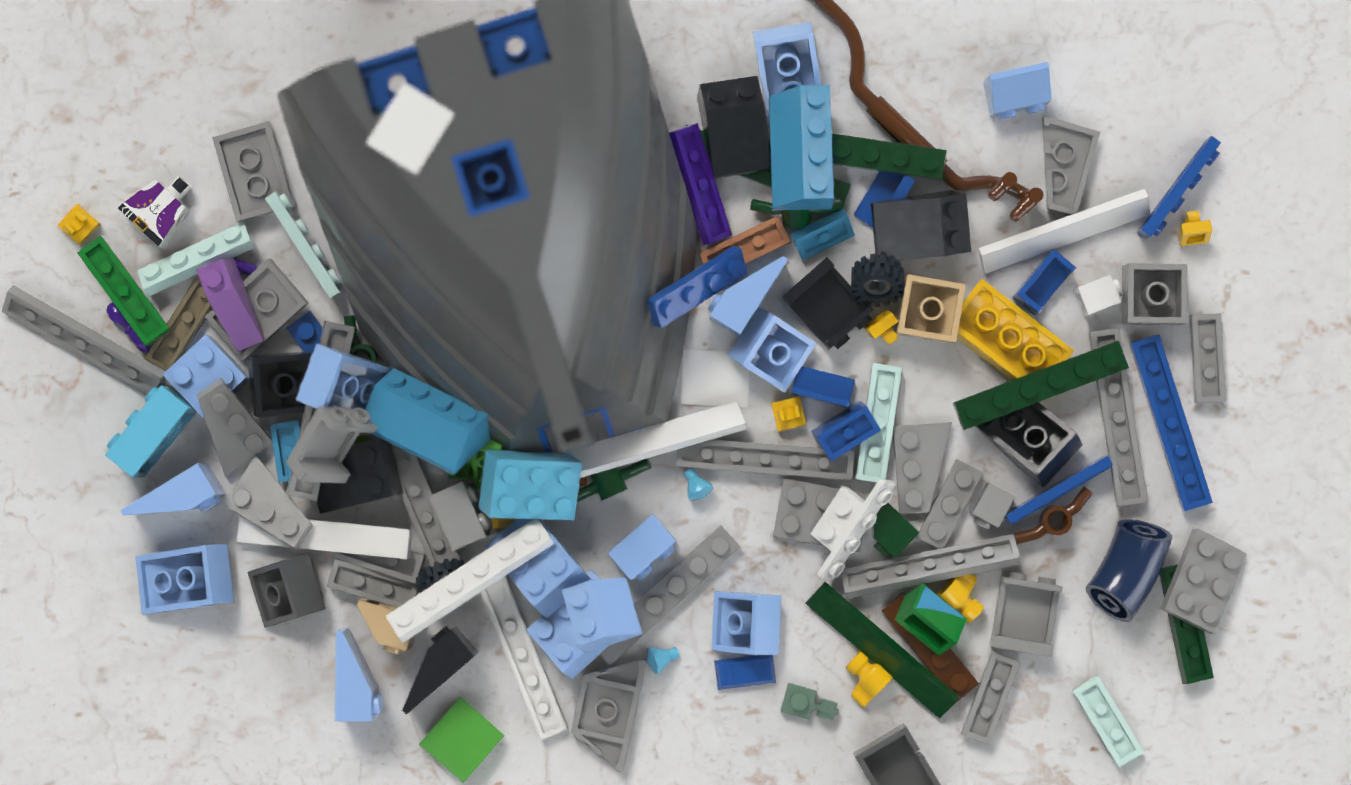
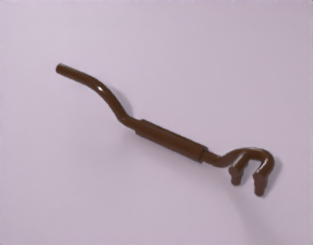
(905, 133)

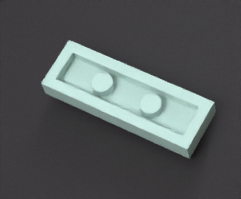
(1108, 721)

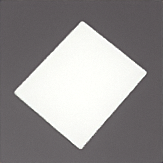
(410, 128)
(713, 379)

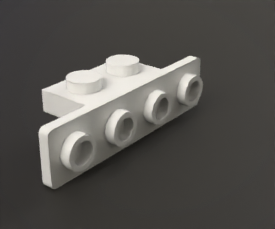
(846, 522)

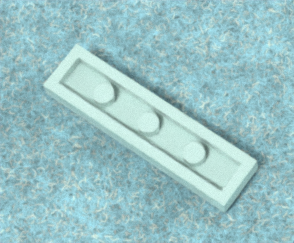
(311, 253)
(184, 263)
(882, 404)

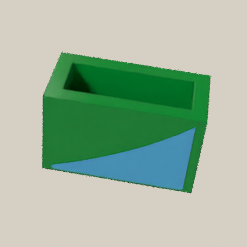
(930, 619)

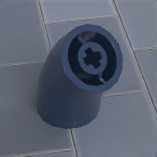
(1129, 568)

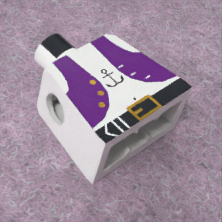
(158, 209)

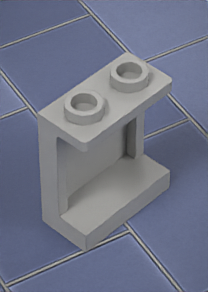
(327, 442)
(1025, 614)

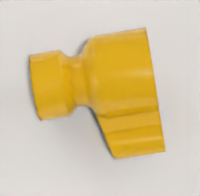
(957, 595)
(871, 678)

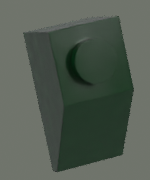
(892, 532)

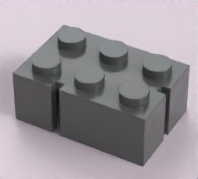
(893, 762)

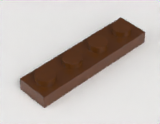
(945, 666)

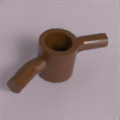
(1067, 512)

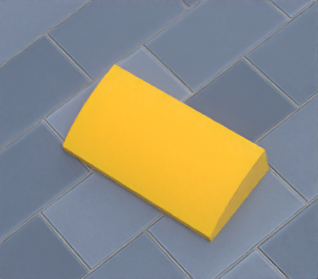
(1007, 334)

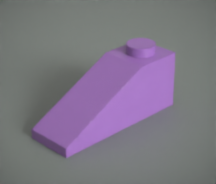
(231, 302)

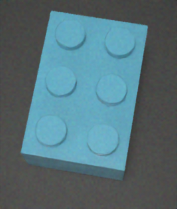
(150, 431)
(530, 485)

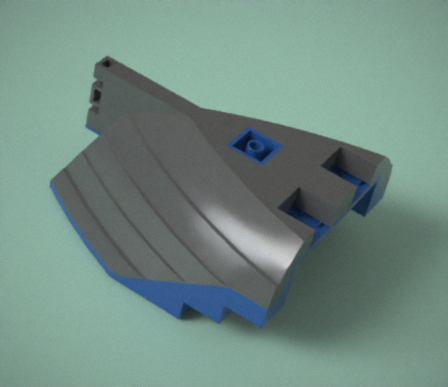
(528, 231)

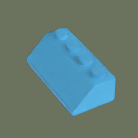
(801, 148)
(426, 421)

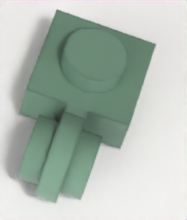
(800, 701)

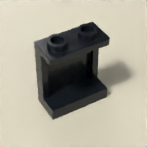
(827, 305)

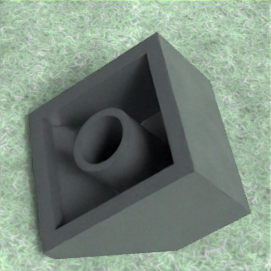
(286, 590)

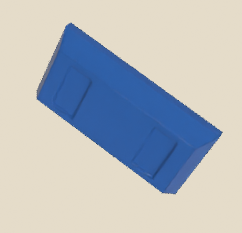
(745, 671)

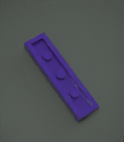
(700, 184)

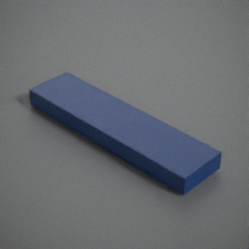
(1058, 490)

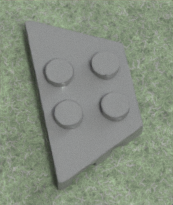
(608, 710)

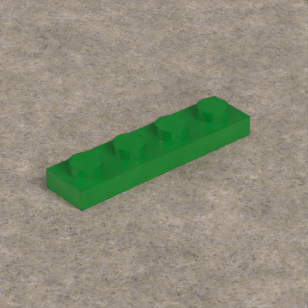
(124, 291)

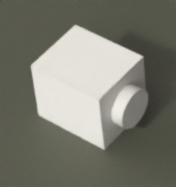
(1098, 295)

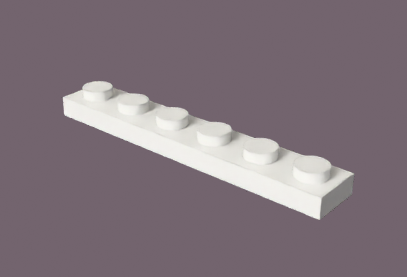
(469, 580)

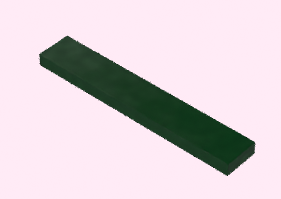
(882, 649)

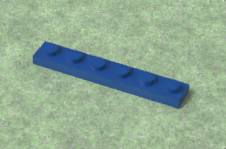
(1171, 423)

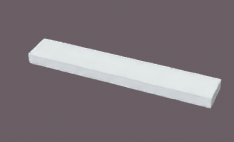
(1064, 231)
(660, 438)
(338, 538)
(523, 659)

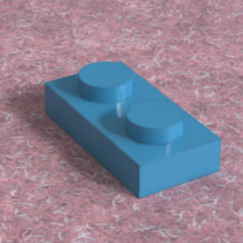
(823, 234)
(284, 439)

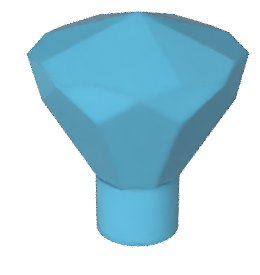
(697, 487)
(659, 658)

